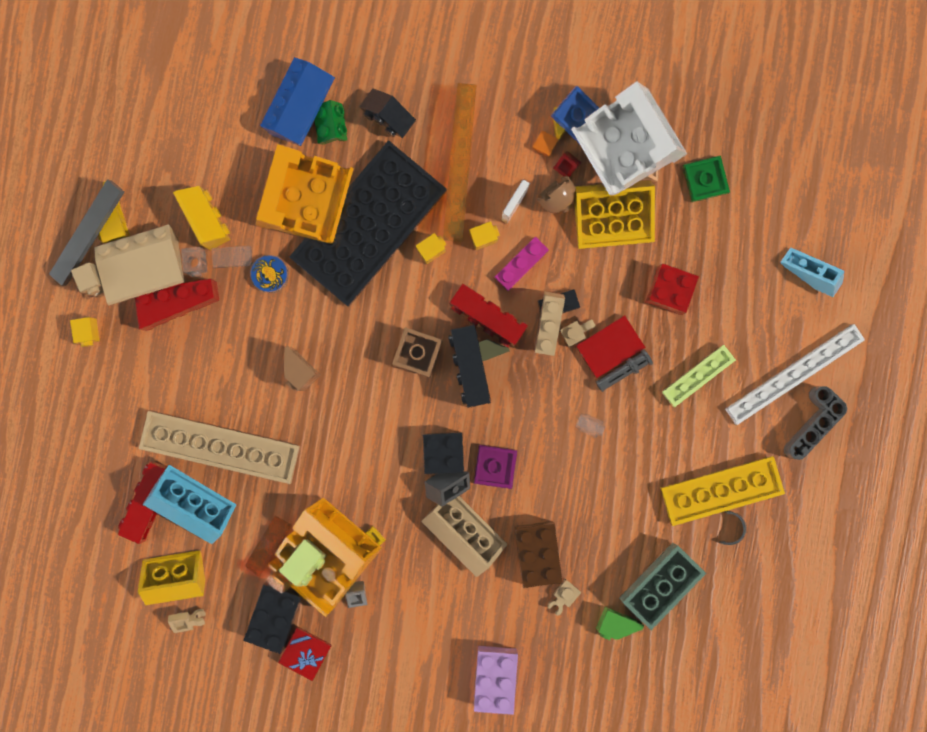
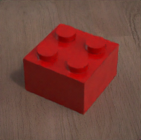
(672, 289)

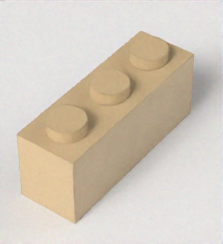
(549, 323)

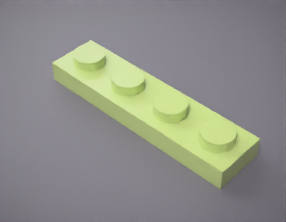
(698, 376)

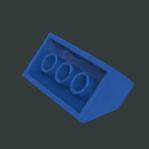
(297, 101)

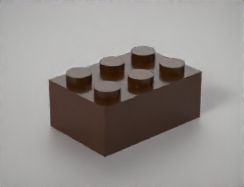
(538, 554)

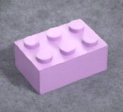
(495, 680)

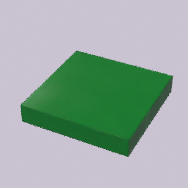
(706, 179)

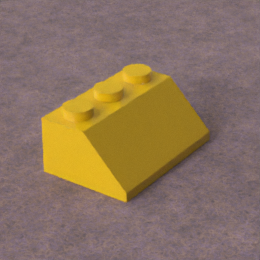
(203, 216)
(172, 578)

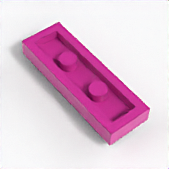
(521, 263)

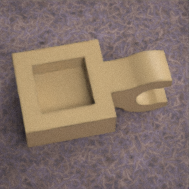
(574, 332)
(185, 622)

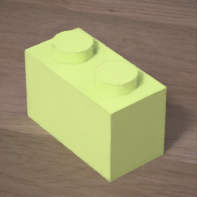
(303, 563)

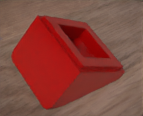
(567, 164)

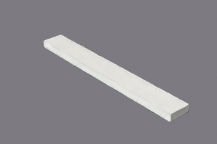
(794, 374)

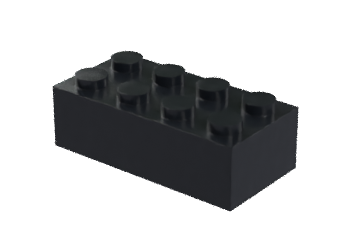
(470, 365)

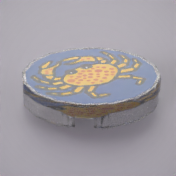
(269, 274)

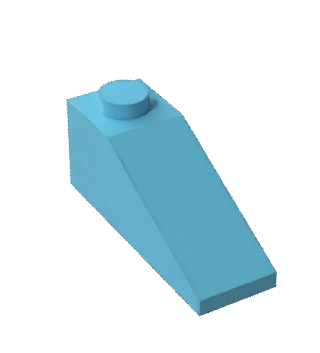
(814, 271)

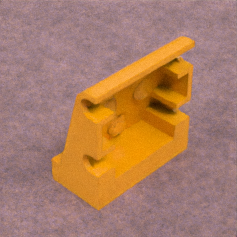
(303, 195)
(346, 548)

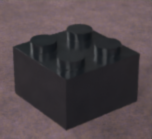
(443, 453)

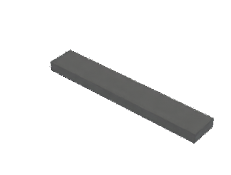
(86, 232)

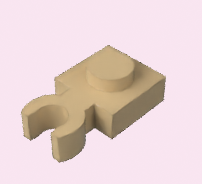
(565, 594)

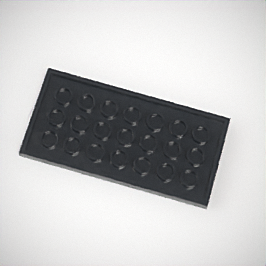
(375, 221)

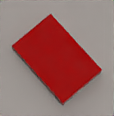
(610, 346)

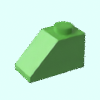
(617, 625)

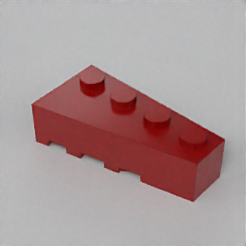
(174, 302)
(487, 315)

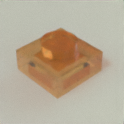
(279, 581)

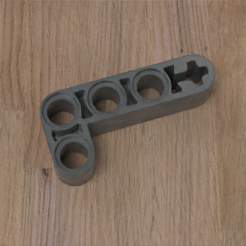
(812, 425)

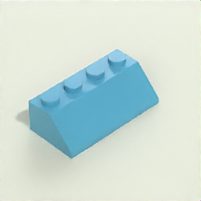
(190, 504)

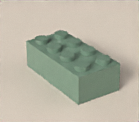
(662, 585)

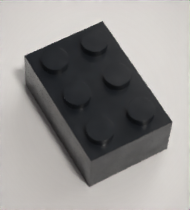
(273, 618)

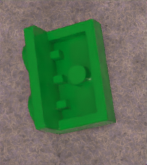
(330, 123)

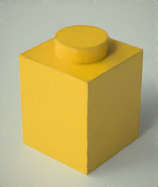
(484, 235)
(431, 248)
(85, 331)

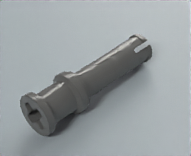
(632, 366)

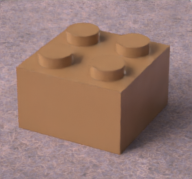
(417, 352)

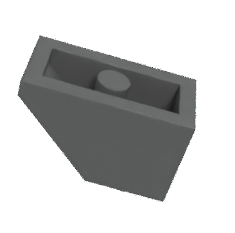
(446, 486)

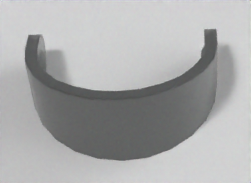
(744, 529)

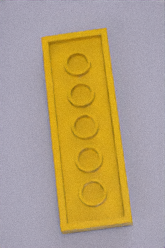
(722, 490)

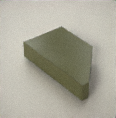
(491, 349)

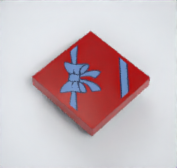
(305, 653)

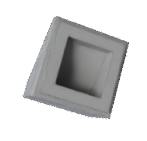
(356, 595)

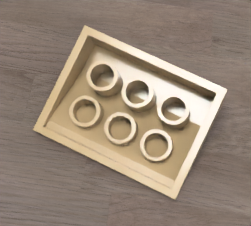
(139, 264)

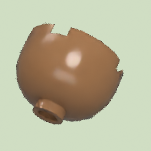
(558, 196)

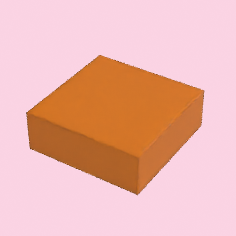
(545, 143)

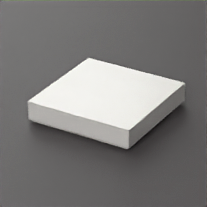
(515, 201)

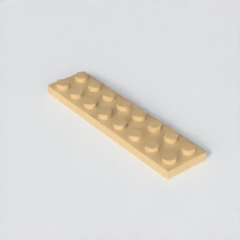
(219, 447)

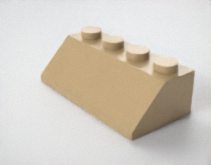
(465, 534)

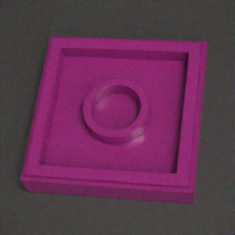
(495, 467)

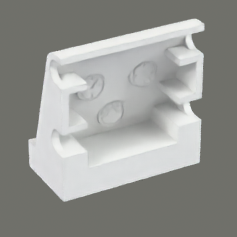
(628, 139)

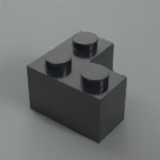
(387, 112)

